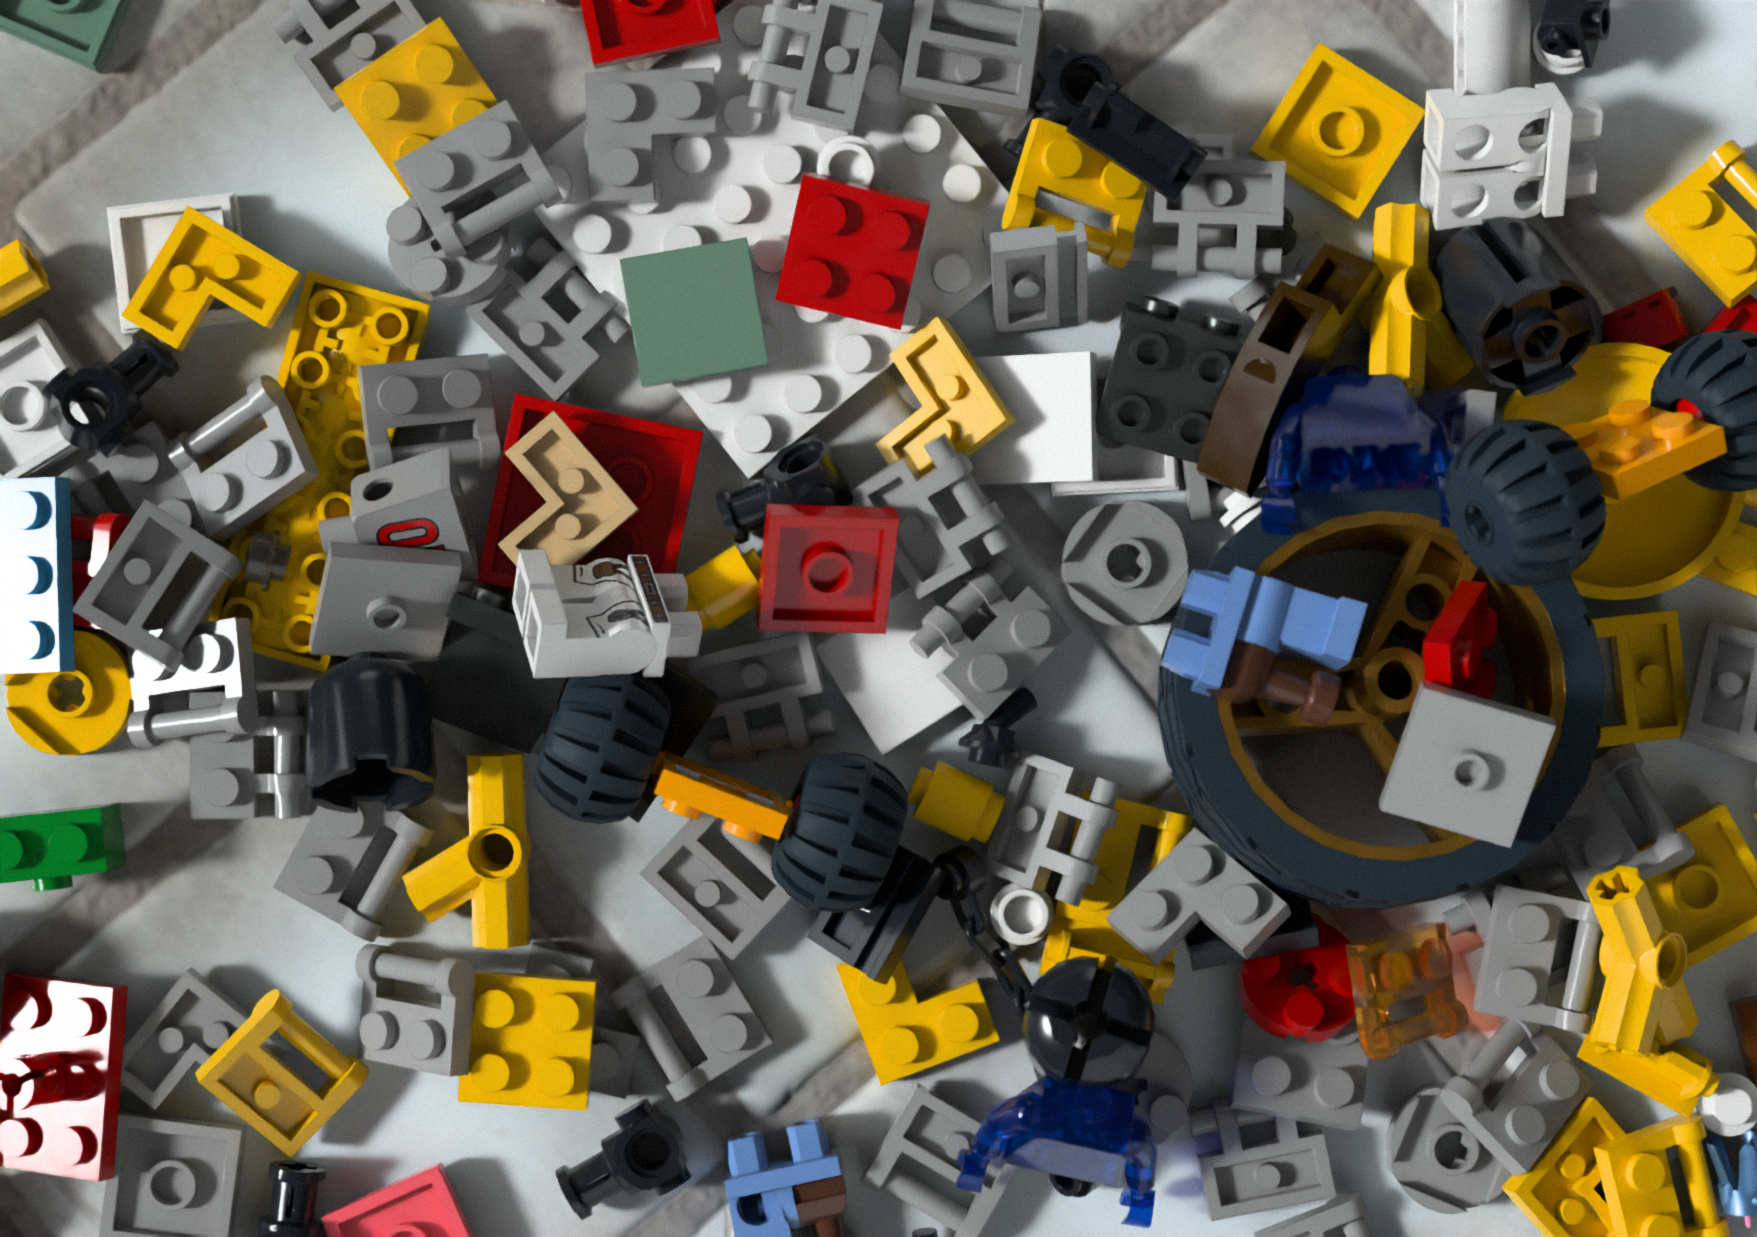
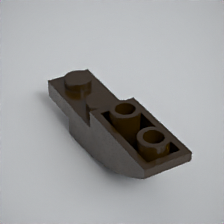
(1282, 352)

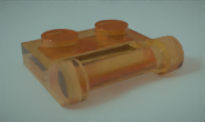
(1398, 969)

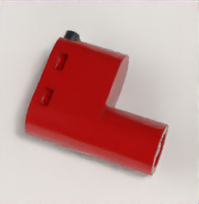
(1647, 321)

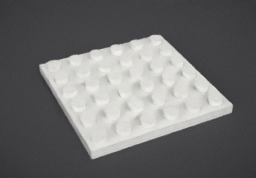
(749, 188)

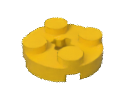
(75, 728)

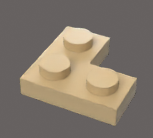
(579, 494)

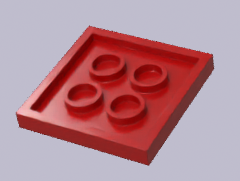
(644, 457)

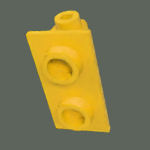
(1076, 938)
(1669, 1075)

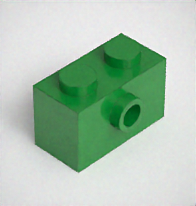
(61, 844)

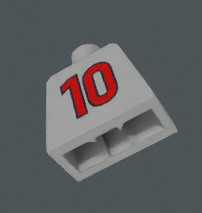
(409, 507)

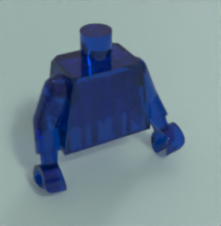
(1350, 438)
(1072, 1135)

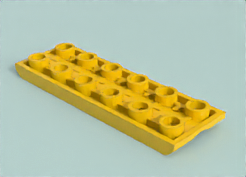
(329, 337)

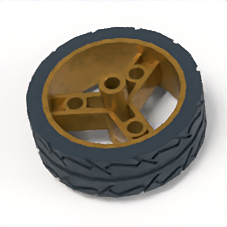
(1554, 674)

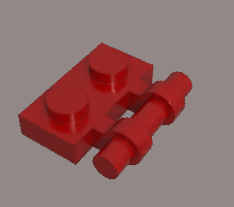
(1458, 639)

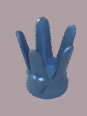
(1737, 1195)

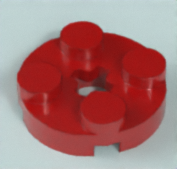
(1298, 1010)

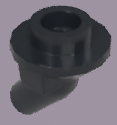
(992, 740)

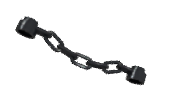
(965, 879)

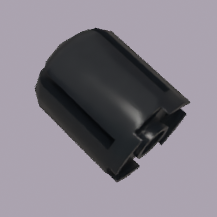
(1515, 305)
(1078, 989)

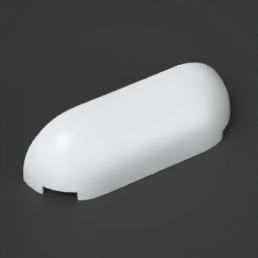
(1491, 46)

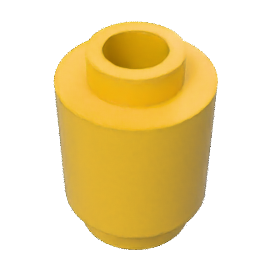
(724, 587)
(955, 802)

